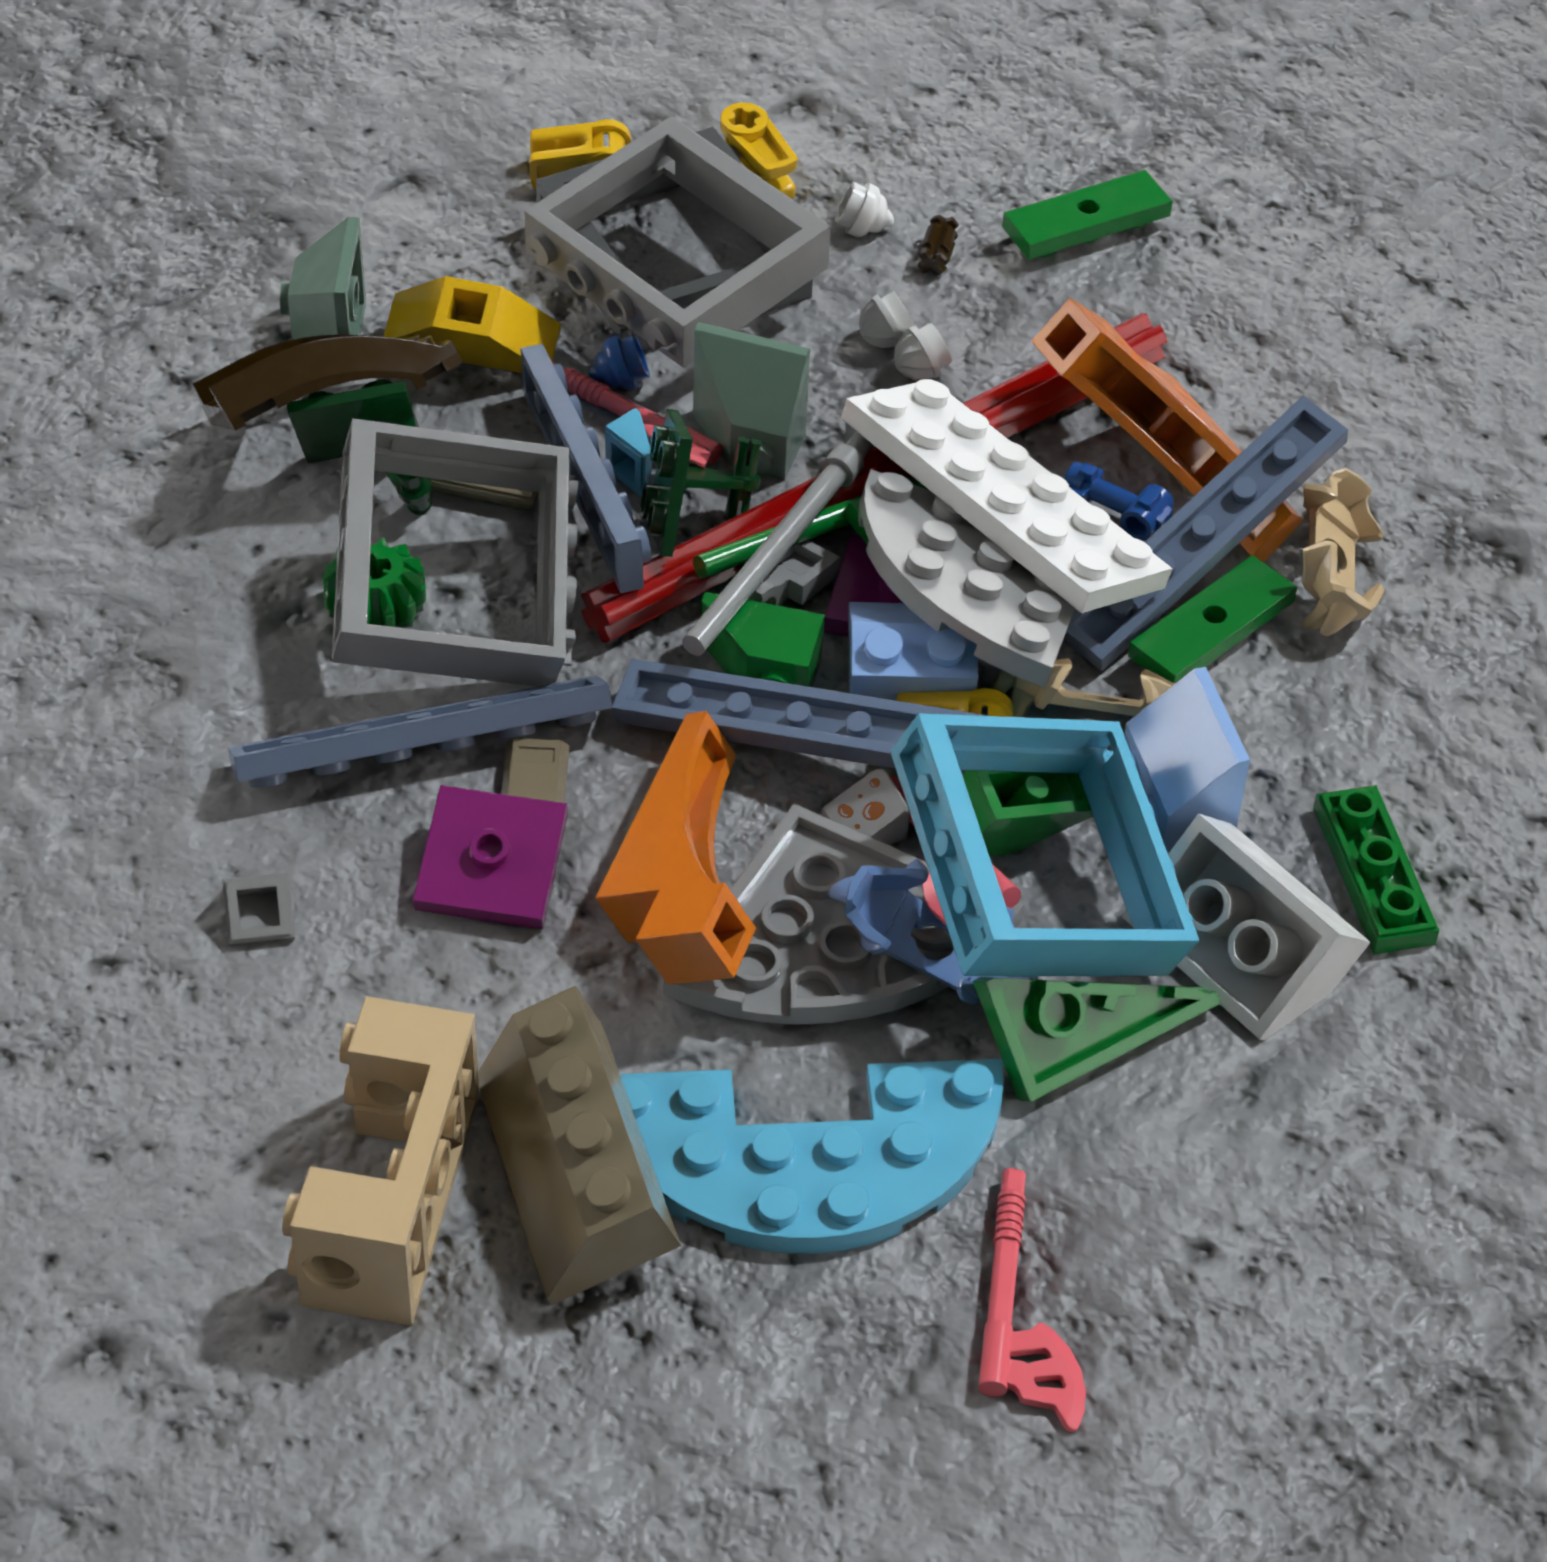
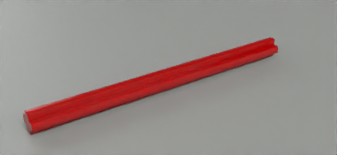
(673, 580)

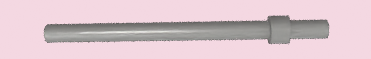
(838, 471)

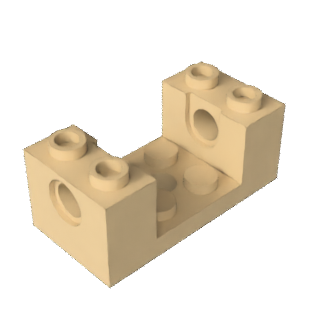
(368, 1239)

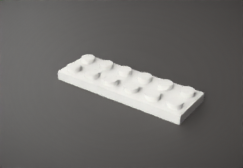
(1007, 495)

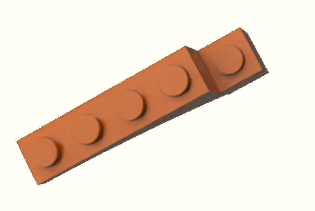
(1151, 409)
(665, 874)

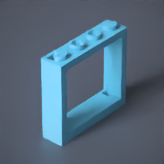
(962, 873)

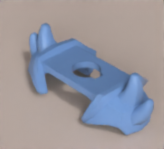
(888, 912)

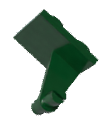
(324, 422)
(663, 499)

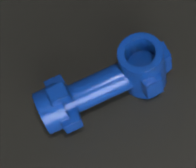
(1140, 513)

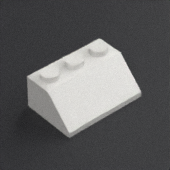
(1260, 931)

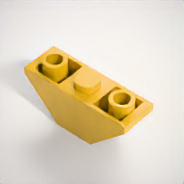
(477, 317)

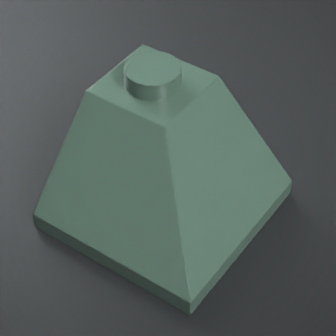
(327, 285)
(751, 391)

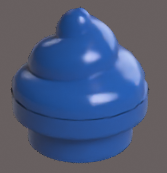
(620, 363)

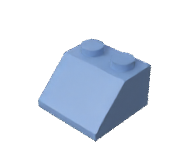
(901, 653)
(1188, 756)

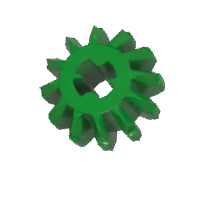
(395, 586)

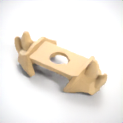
(1337, 521)
(1054, 693)

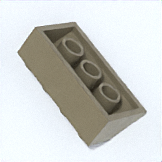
(572, 1147)

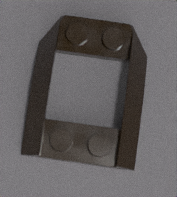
(313, 363)

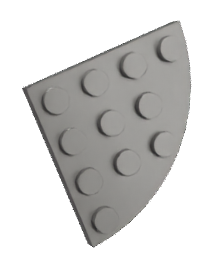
(961, 578)
(805, 951)

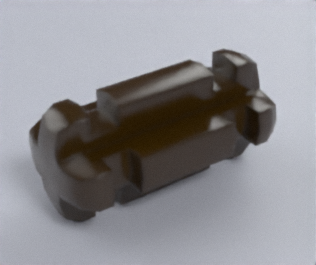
(938, 244)

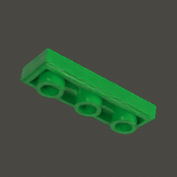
(1087, 214)
(1213, 620)
(1375, 870)

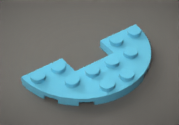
(818, 1181)

